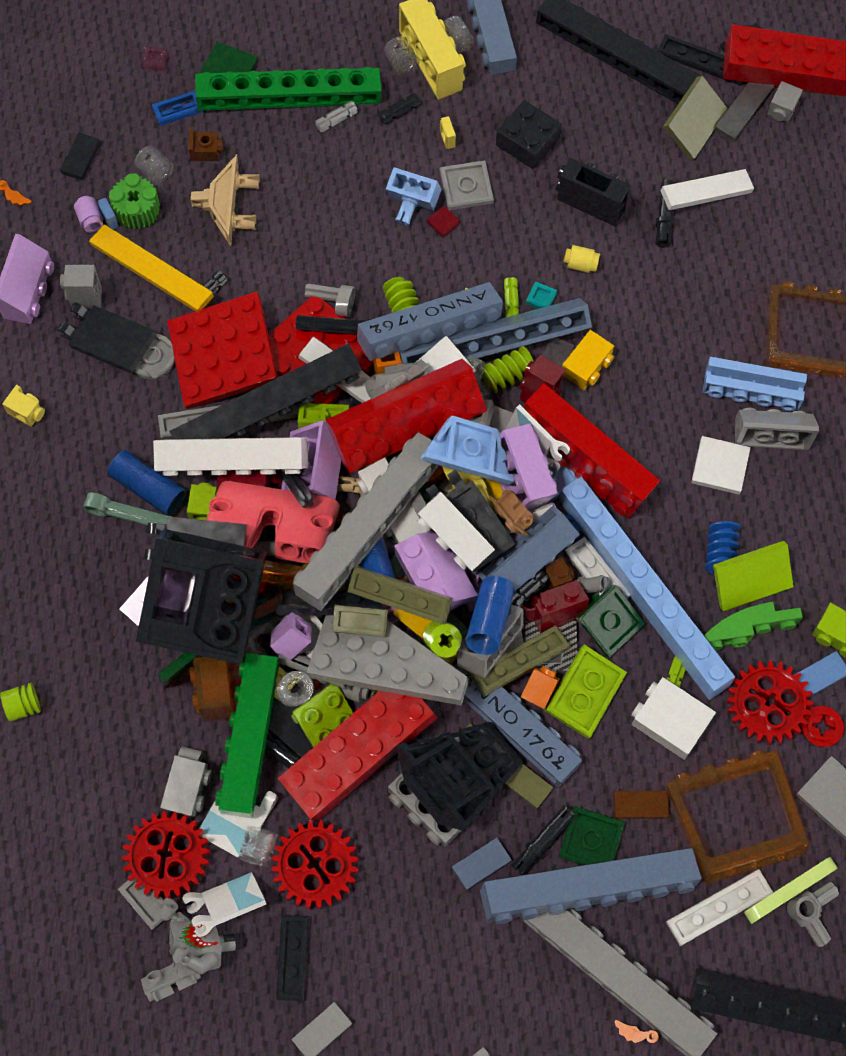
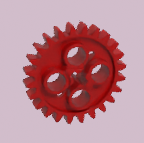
(782, 683)
(334, 850)
(141, 851)

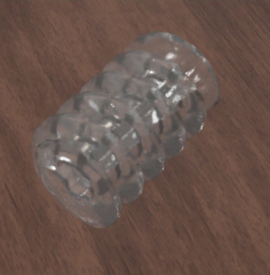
(303, 693)

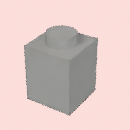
(784, 102)

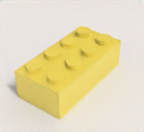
(433, 47)

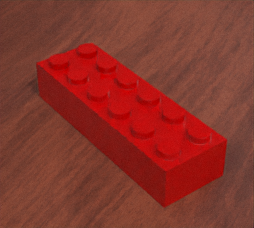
(779, 56)
(392, 418)
(592, 454)
(355, 751)

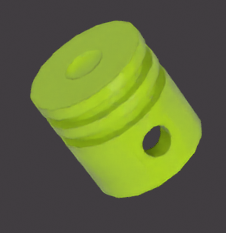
(20, 702)

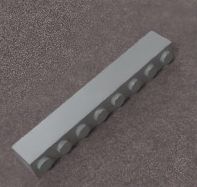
(365, 524)
(625, 981)

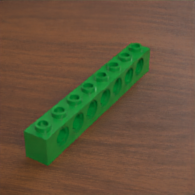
(271, 91)

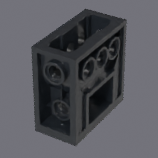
(201, 629)

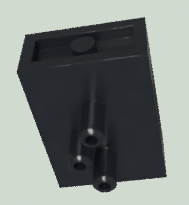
(592, 191)

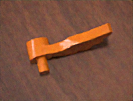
(13, 196)
(634, 1034)

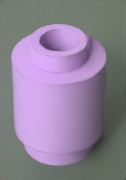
(88, 214)

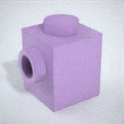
(291, 636)

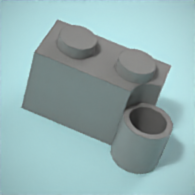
(186, 782)

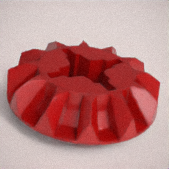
(831, 720)

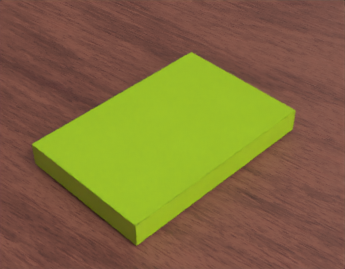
(753, 575)
(585, 691)

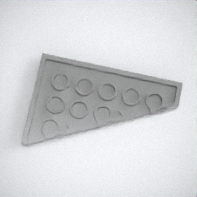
(385, 664)

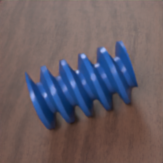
(721, 543)

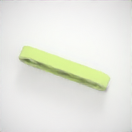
(790, 890)

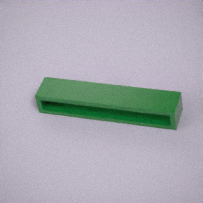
(248, 736)

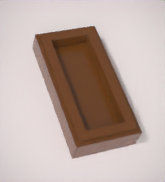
(640, 805)

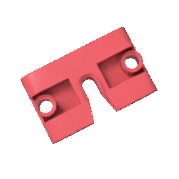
(297, 528)

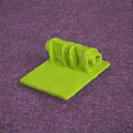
(322, 713)

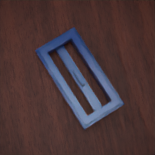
(178, 111)

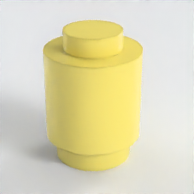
(581, 259)

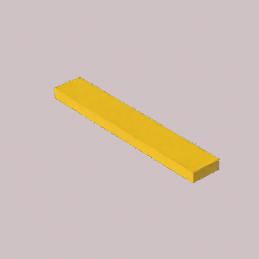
(151, 268)

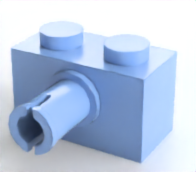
(413, 192)

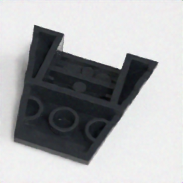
(458, 772)

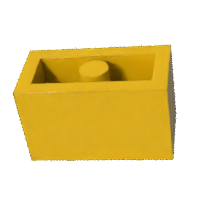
(588, 359)

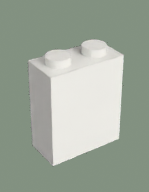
(672, 717)

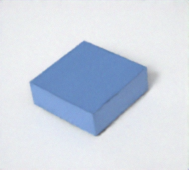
(107, 213)

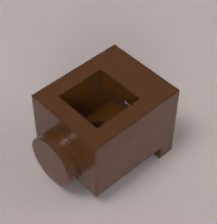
(204, 146)
(558, 573)

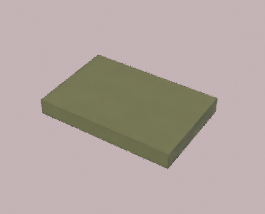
(695, 117)

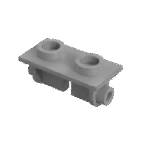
(158, 982)

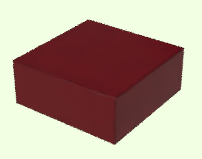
(443, 221)

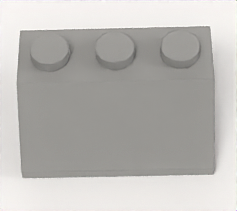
(775, 429)

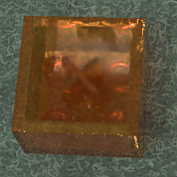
(213, 687)

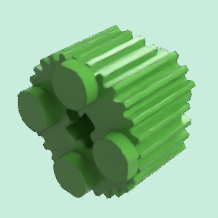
(134, 201)

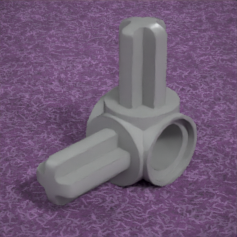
(814, 902)

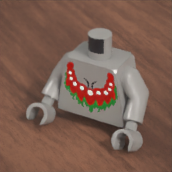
(190, 952)

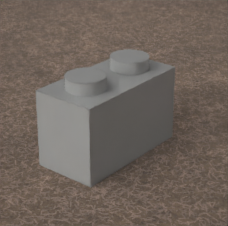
(81, 285)

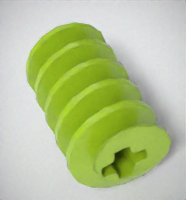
(400, 294)
(506, 369)
(433, 641)

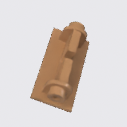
(513, 510)

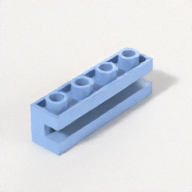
(754, 383)

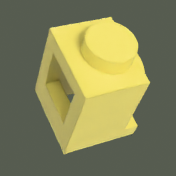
(23, 407)

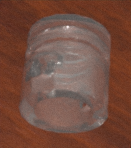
(460, 33)
(402, 59)
(156, 168)
(257, 845)

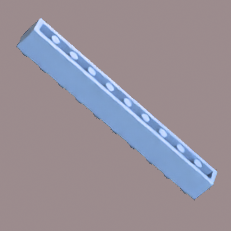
(646, 589)

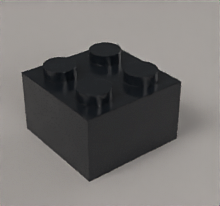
(528, 134)

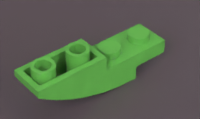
(740, 626)

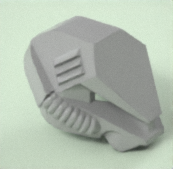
(394, 377)

